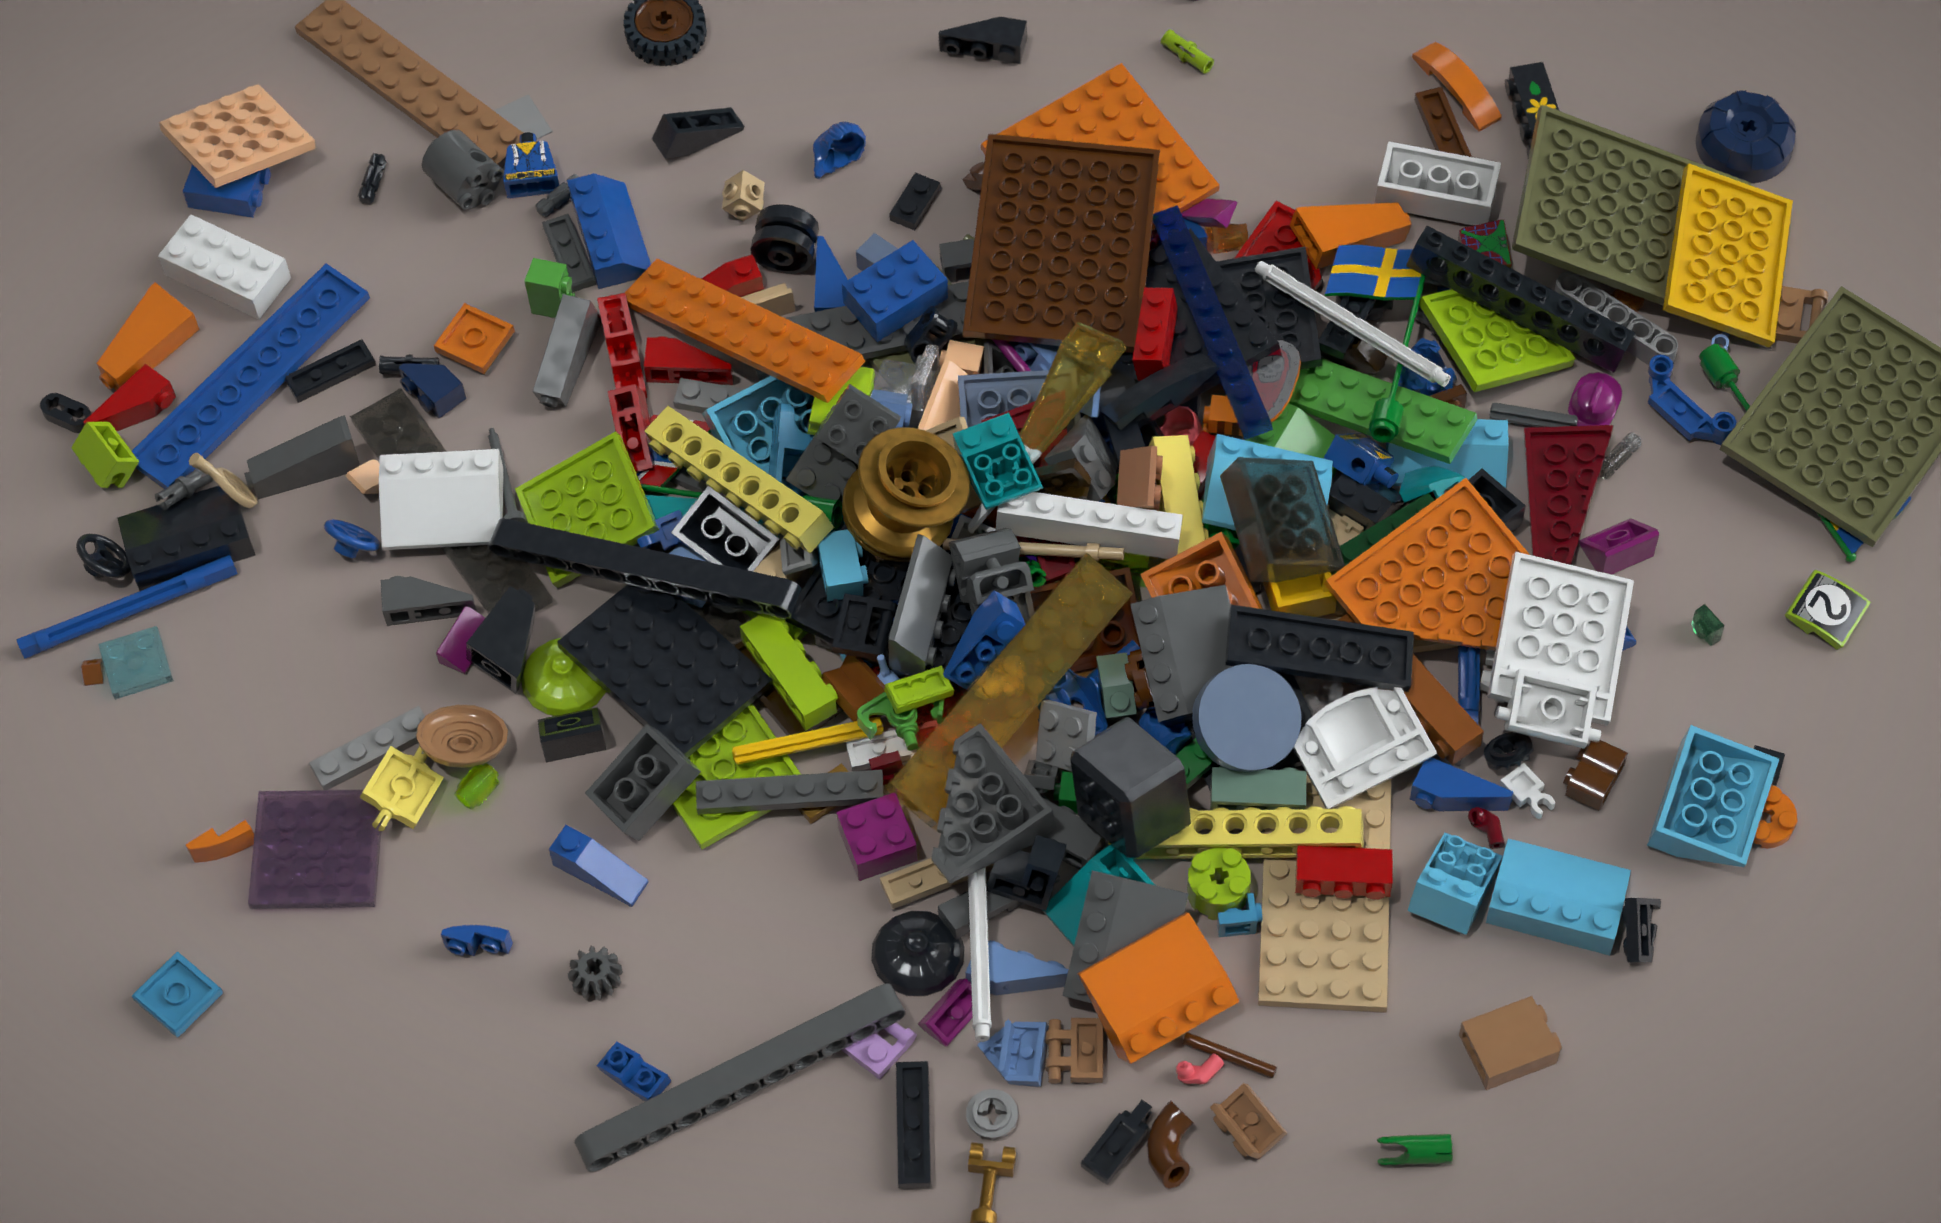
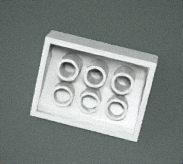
(440, 498)

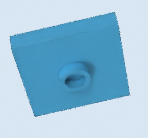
(177, 994)

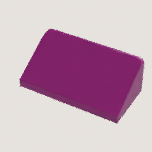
(1211, 212)
(453, 648)
(949, 1013)

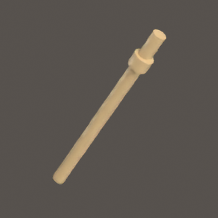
(1093, 549)

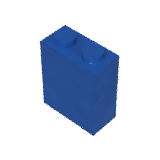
(234, 198)

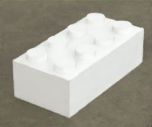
(224, 266)

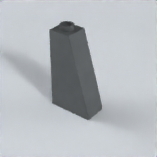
(566, 350)
(304, 460)

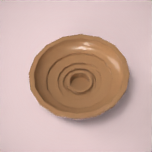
(462, 735)

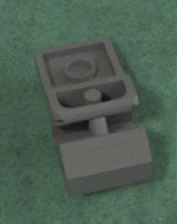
(839, 444)
(991, 564)

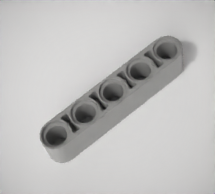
(1652, 338)

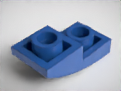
(469, 937)
(633, 1073)

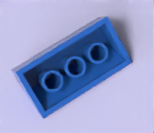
(608, 229)

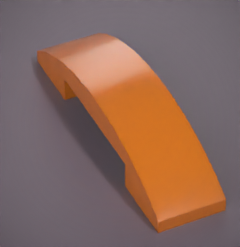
(1461, 82)

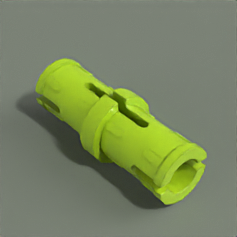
(1200, 61)

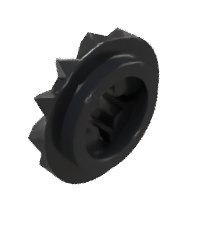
(1506, 744)

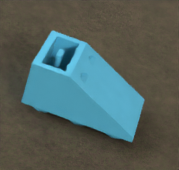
(1454, 883)

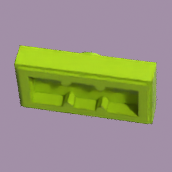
(918, 690)

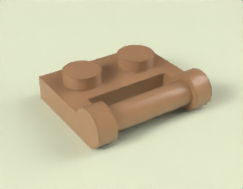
(1791, 311)

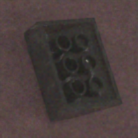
(1281, 519)

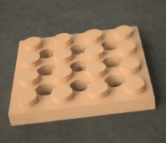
(223, 122)

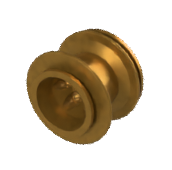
(884, 498)

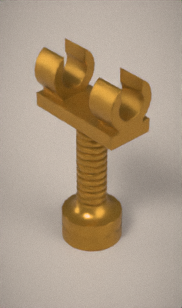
(989, 1170)

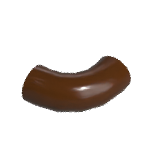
(1164, 1146)

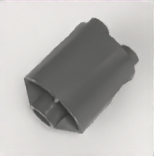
(462, 169)

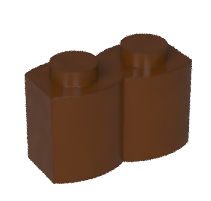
(1595, 773)

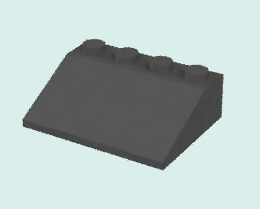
(1182, 647)
(1114, 917)

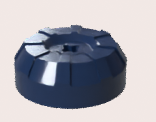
(1746, 136)

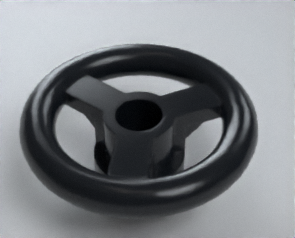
(101, 561)

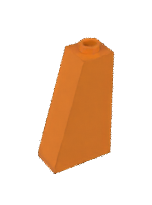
(1330, 226)
(148, 336)

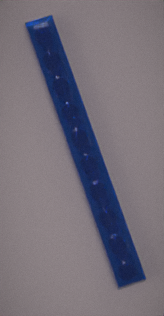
(1211, 323)

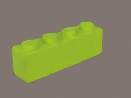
(791, 672)

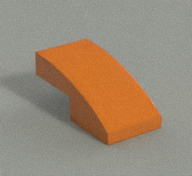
(213, 847)

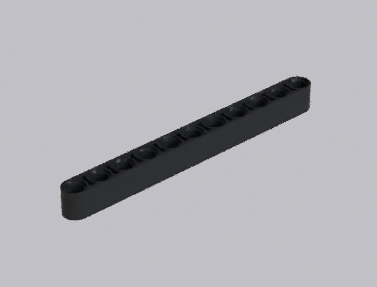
(645, 568)

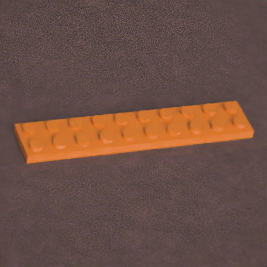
(743, 330)

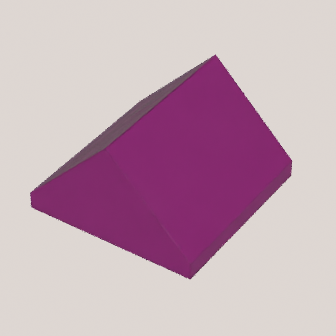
(1620, 546)

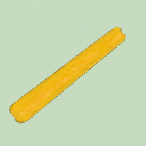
(801, 742)

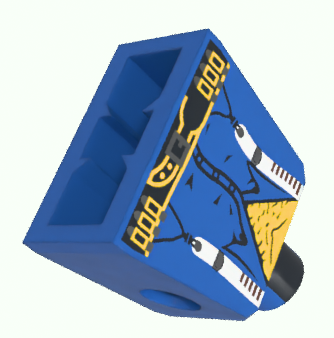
(529, 168)
(1362, 459)

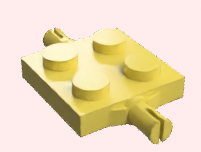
(401, 788)

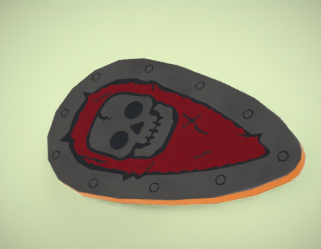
(1276, 378)

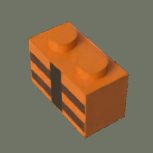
(1220, 418)

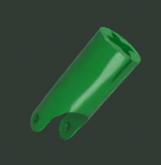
(1420, 1149)

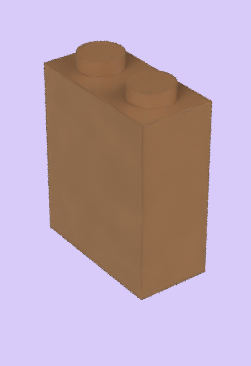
(1510, 1042)

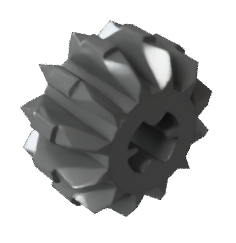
(597, 962)

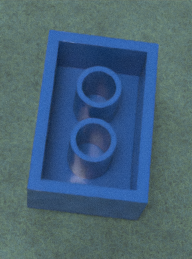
(895, 290)

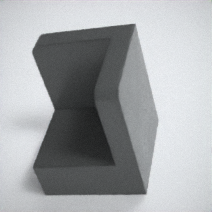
(955, 256)

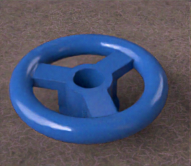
(350, 538)

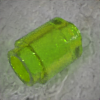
(477, 785)

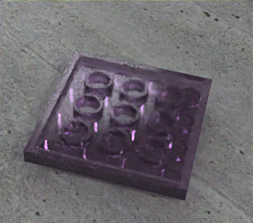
(314, 850)

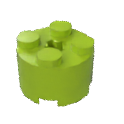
(1218, 881)

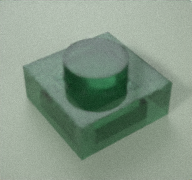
(1707, 625)

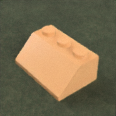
(944, 399)

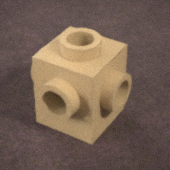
(743, 195)

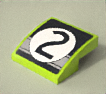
(1827, 608)

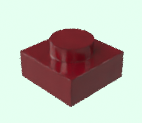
(888, 763)

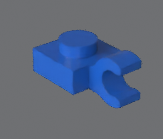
(663, 536)

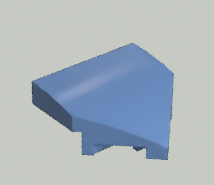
(1018, 1052)

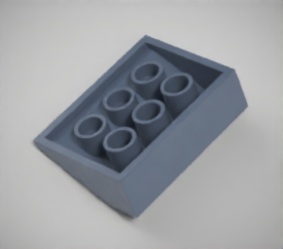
(996, 393)

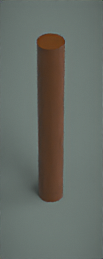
(1229, 1055)

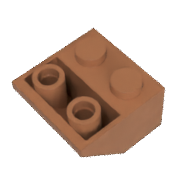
(1137, 478)

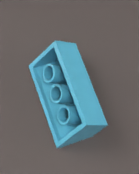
(1483, 448)

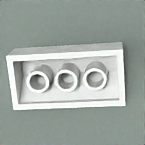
(1438, 183)

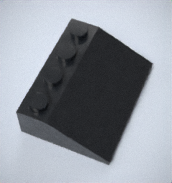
(184, 536)

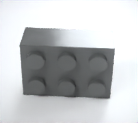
(642, 782)

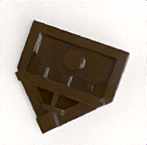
(1064, 479)

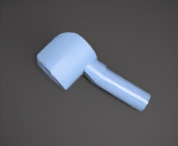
(1721, 339)
(885, 674)

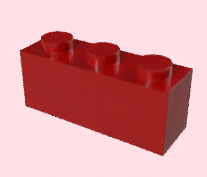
(1155, 331)
(1344, 871)

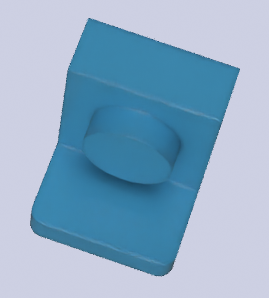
(1240, 922)

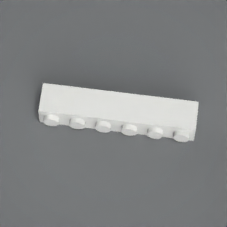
(1089, 521)

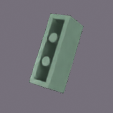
(1257, 789)

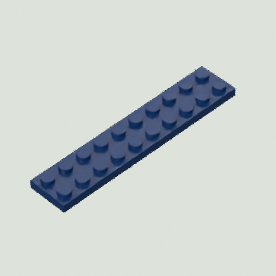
(249, 375)

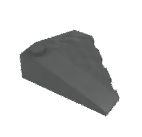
(987, 809)

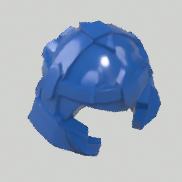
(1419, 384)

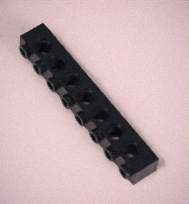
(1520, 299)

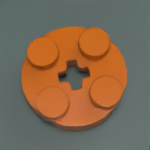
(1782, 820)

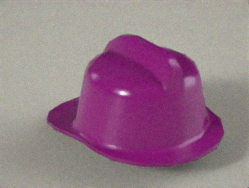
(1595, 399)

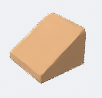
(365, 477)

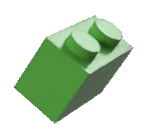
(546, 285)

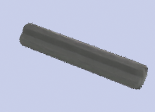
(1530, 416)

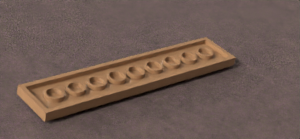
(405, 78)

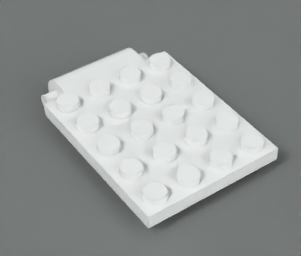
(1559, 649)

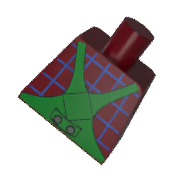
(1488, 239)

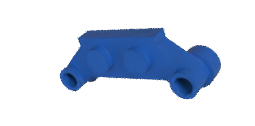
(1680, 409)

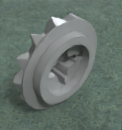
(980, 1106)

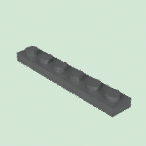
(788, 791)

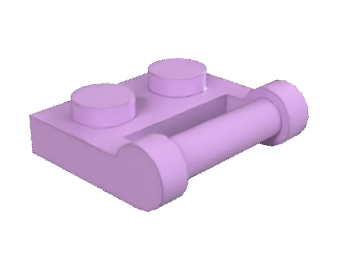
(877, 1054)

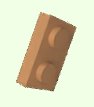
(1248, 1122)

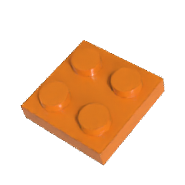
(474, 338)

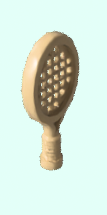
(226, 480)

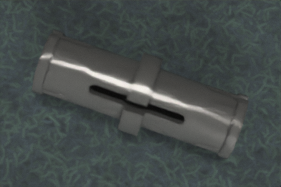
(182, 488)

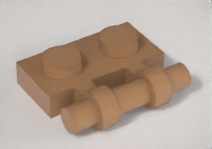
(1086, 1050)

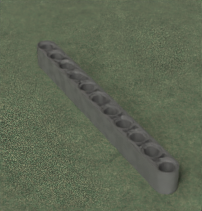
(739, 1077)

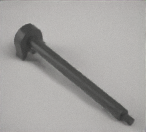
(508, 496)

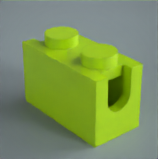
(104, 454)

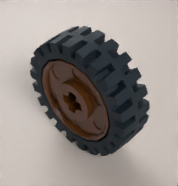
(664, 29)

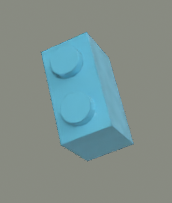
(841, 566)

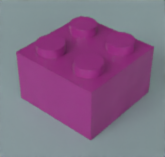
(877, 836)

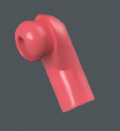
(1201, 1074)

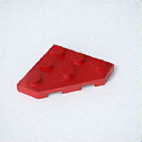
(1276, 235)

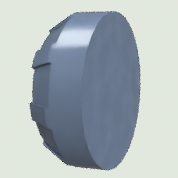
(1246, 718)

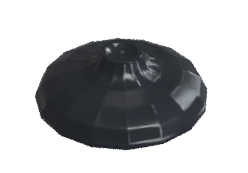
(917, 954)

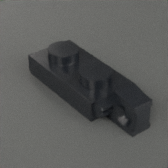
(1117, 1143)

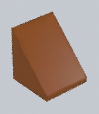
(92, 672)

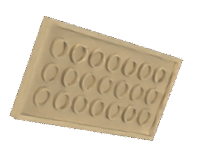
(1326, 946)

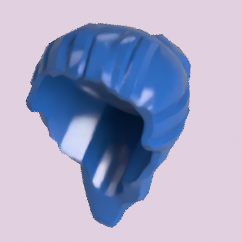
(837, 147)
(1171, 737)

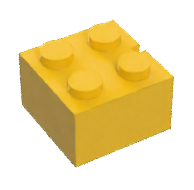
(1302, 596)

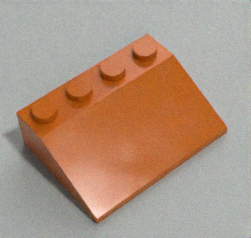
(1201, 567)
(1158, 988)

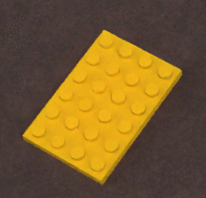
(1728, 255)

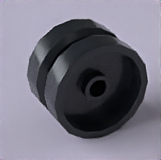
(784, 239)

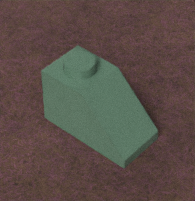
(1115, 687)

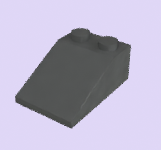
(1092, 451)

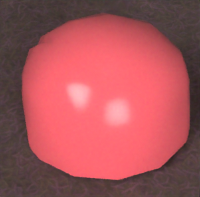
(1182, 422)

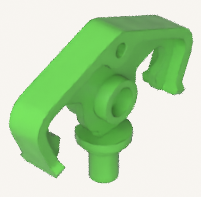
(903, 722)

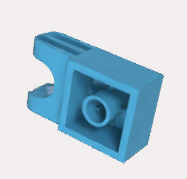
(786, 445)

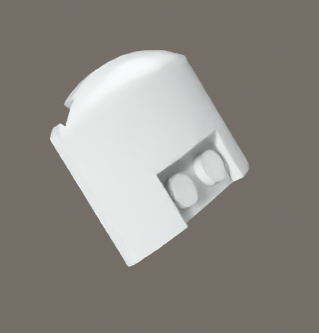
(1361, 743)

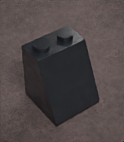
(503, 639)

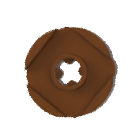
(1137, 672)

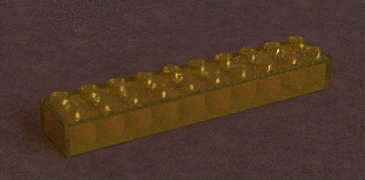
(1013, 681)

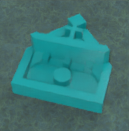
(1427, 480)

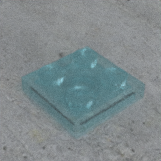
(135, 662)

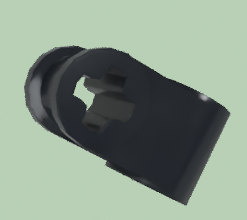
(929, 331)

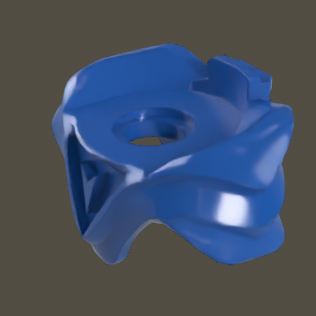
(1082, 689)

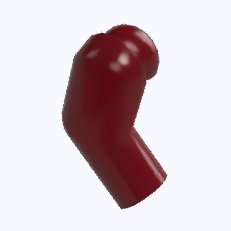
(1489, 824)

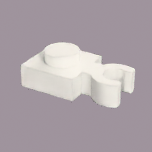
(1527, 789)

